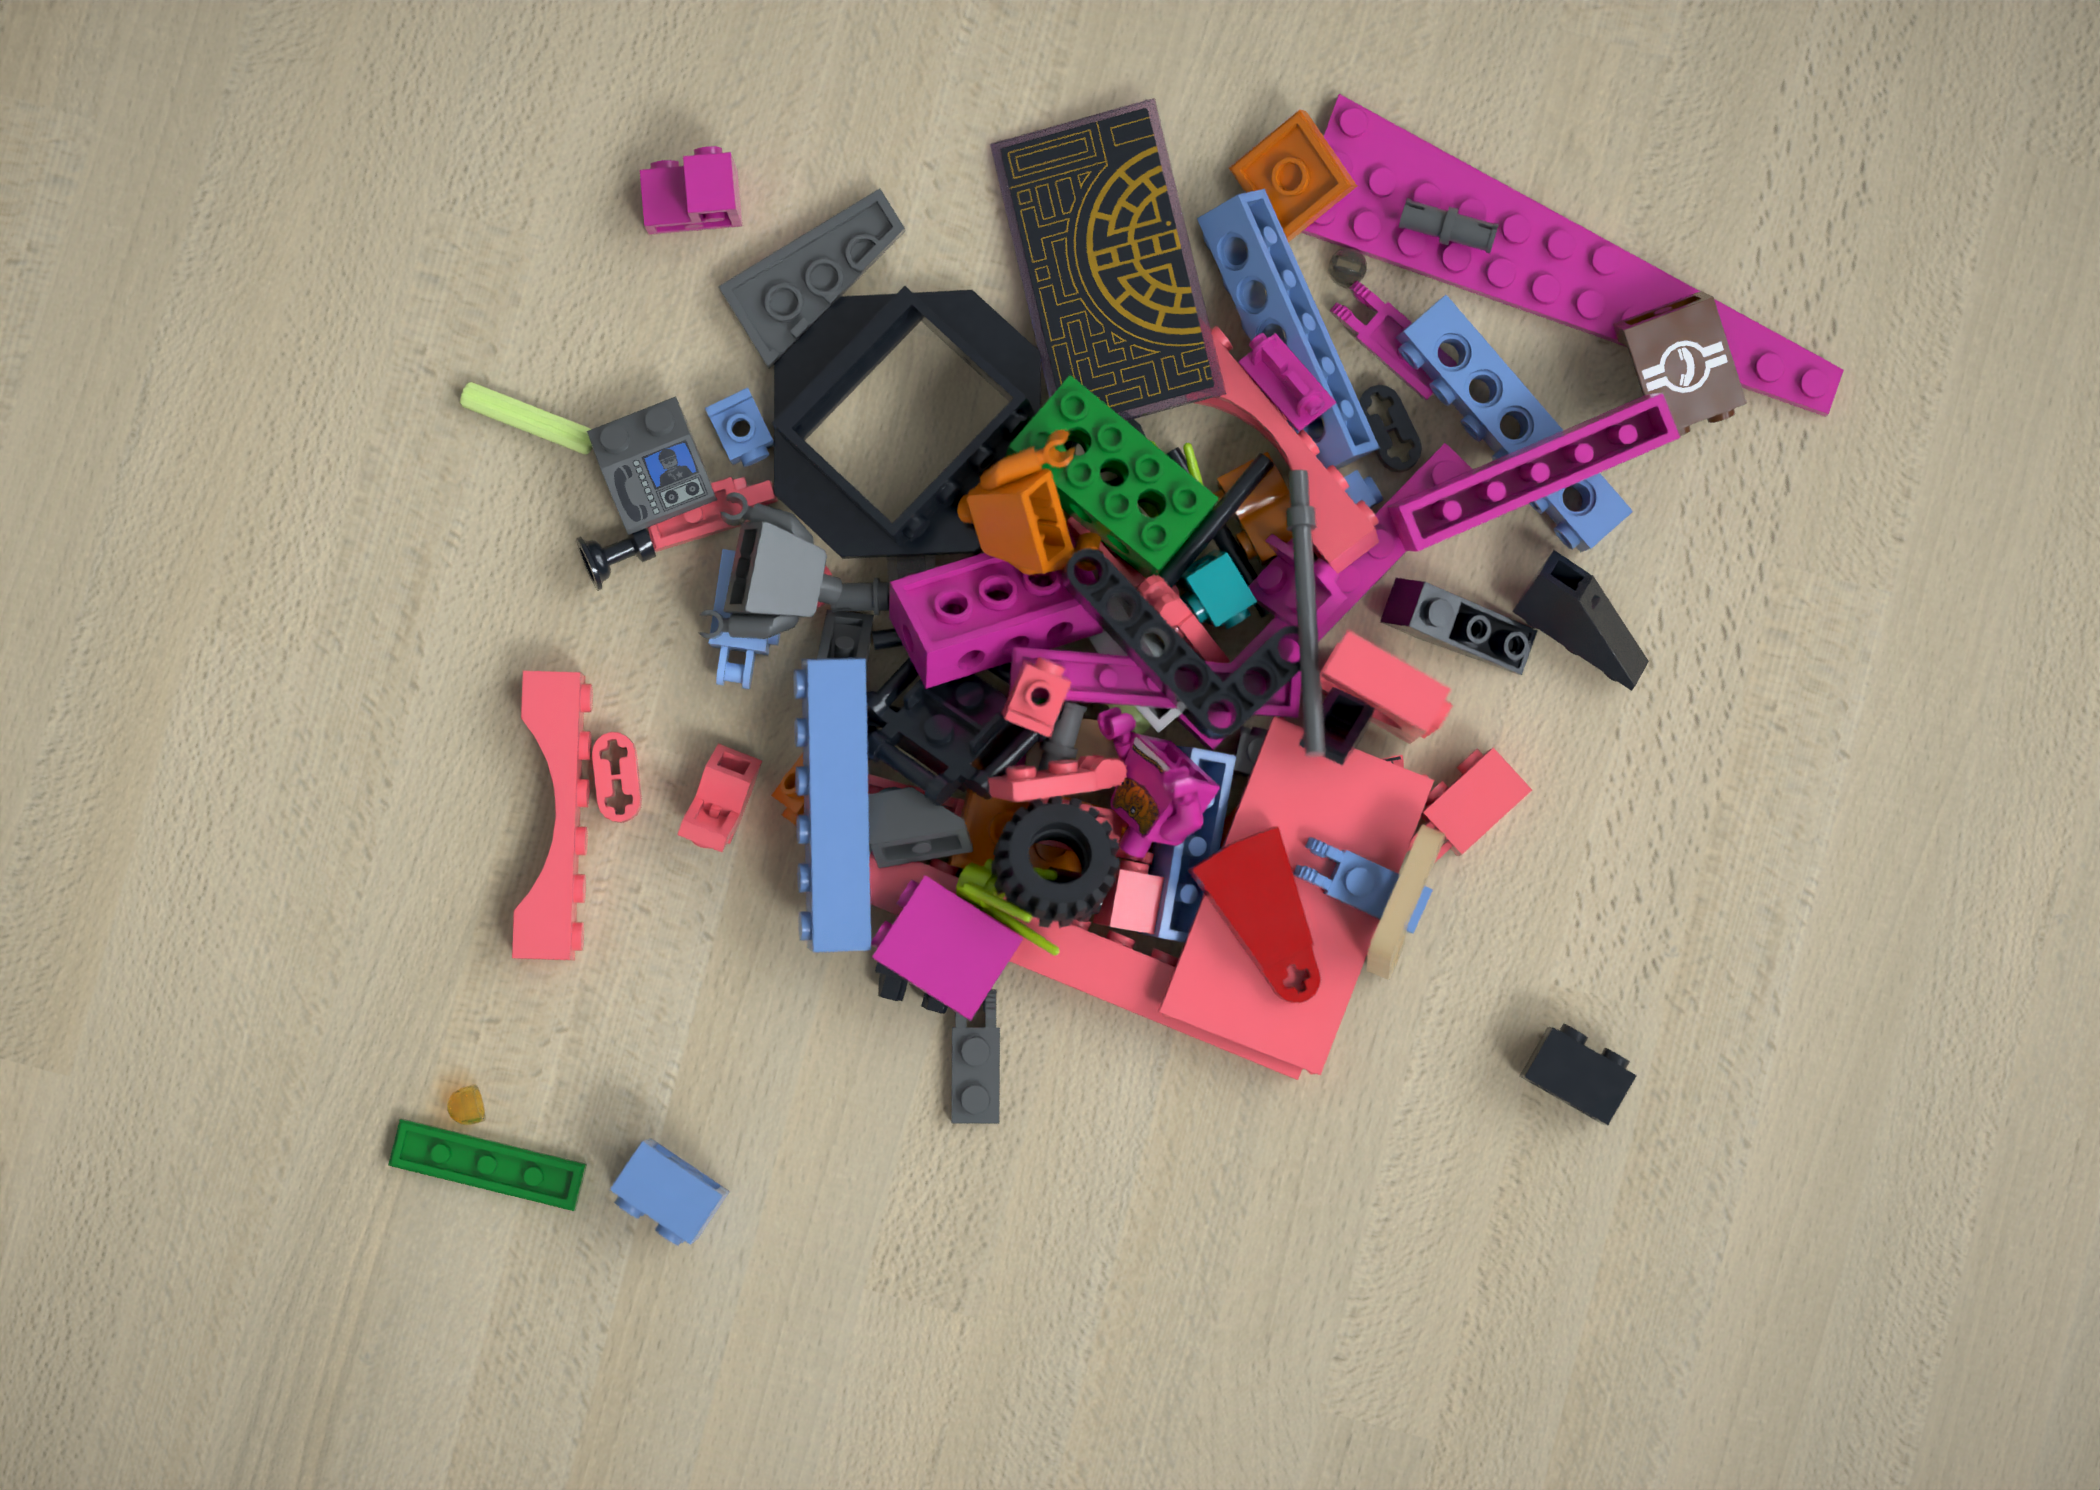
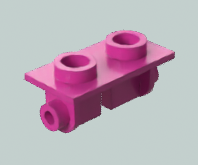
(1286, 381)

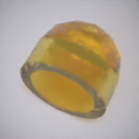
(466, 1105)

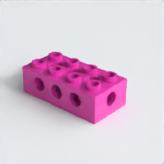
(978, 610)

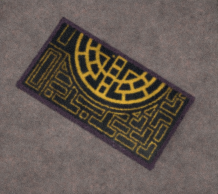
(1109, 261)

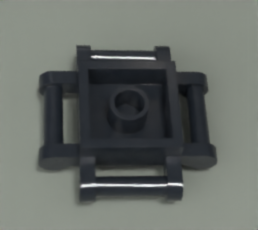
(949, 729)

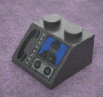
(651, 465)

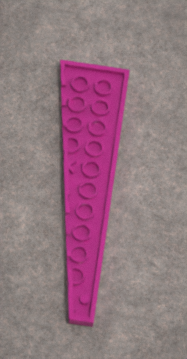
(1536, 257)

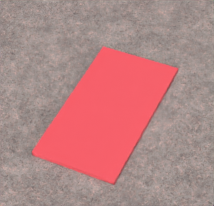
(1352, 807)

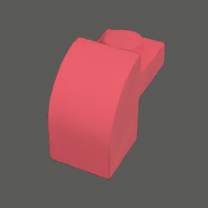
(720, 798)

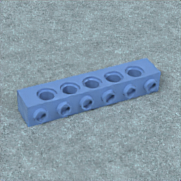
(1286, 309)
(1444, 323)

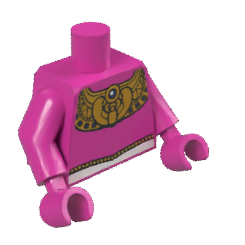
(1162, 787)

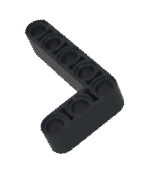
(1177, 652)

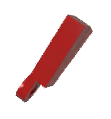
(1262, 907)

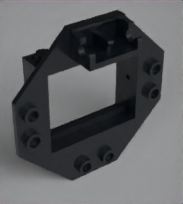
(835, 359)

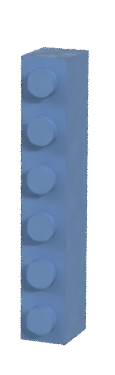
(834, 804)

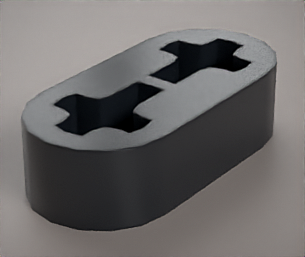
(1399, 423)

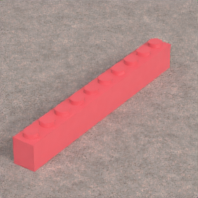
(1086, 961)

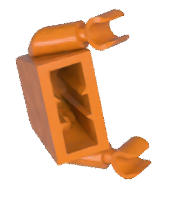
(1021, 512)

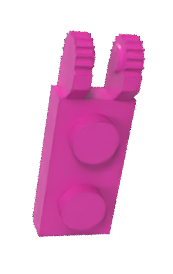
(1380, 338)

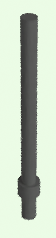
(1301, 522)

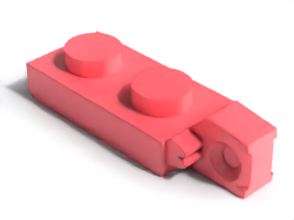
(707, 519)

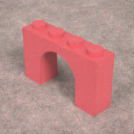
(1403, 697)

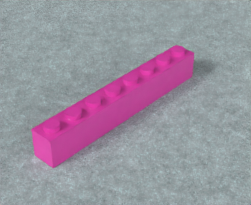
(1354, 579)

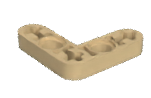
(1392, 928)

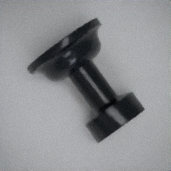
(598, 559)

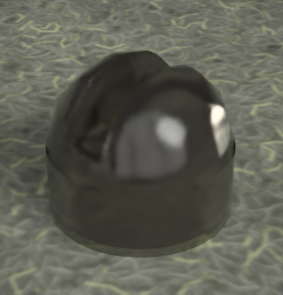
(1344, 276)

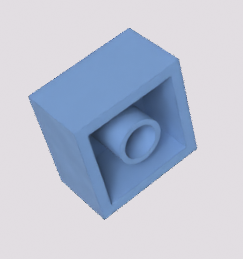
(668, 1192)

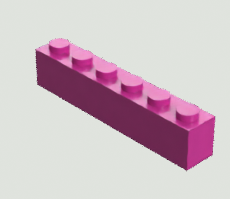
(1533, 472)

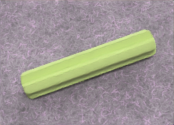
(526, 417)

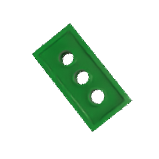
(1142, 468)

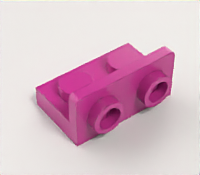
(1277, 591)

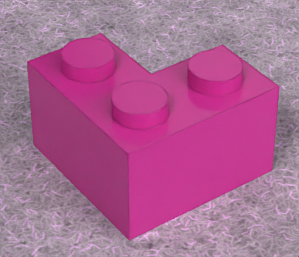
(691, 196)

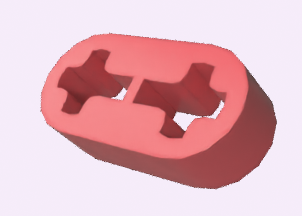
(628, 775)

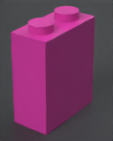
(945, 946)

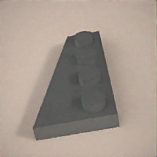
(801, 280)

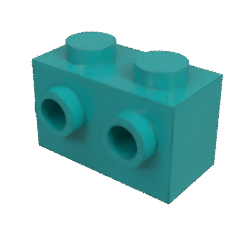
(1216, 591)

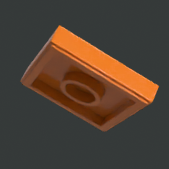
(1296, 172)

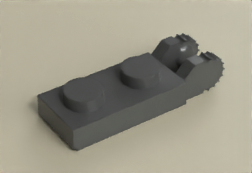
(976, 1068)

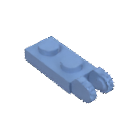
(1357, 882)

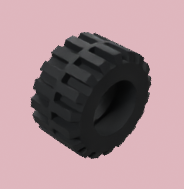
(1069, 826)

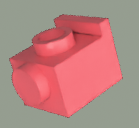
(1028, 714)

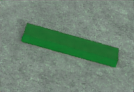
(487, 1164)

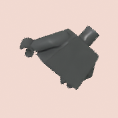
(773, 574)

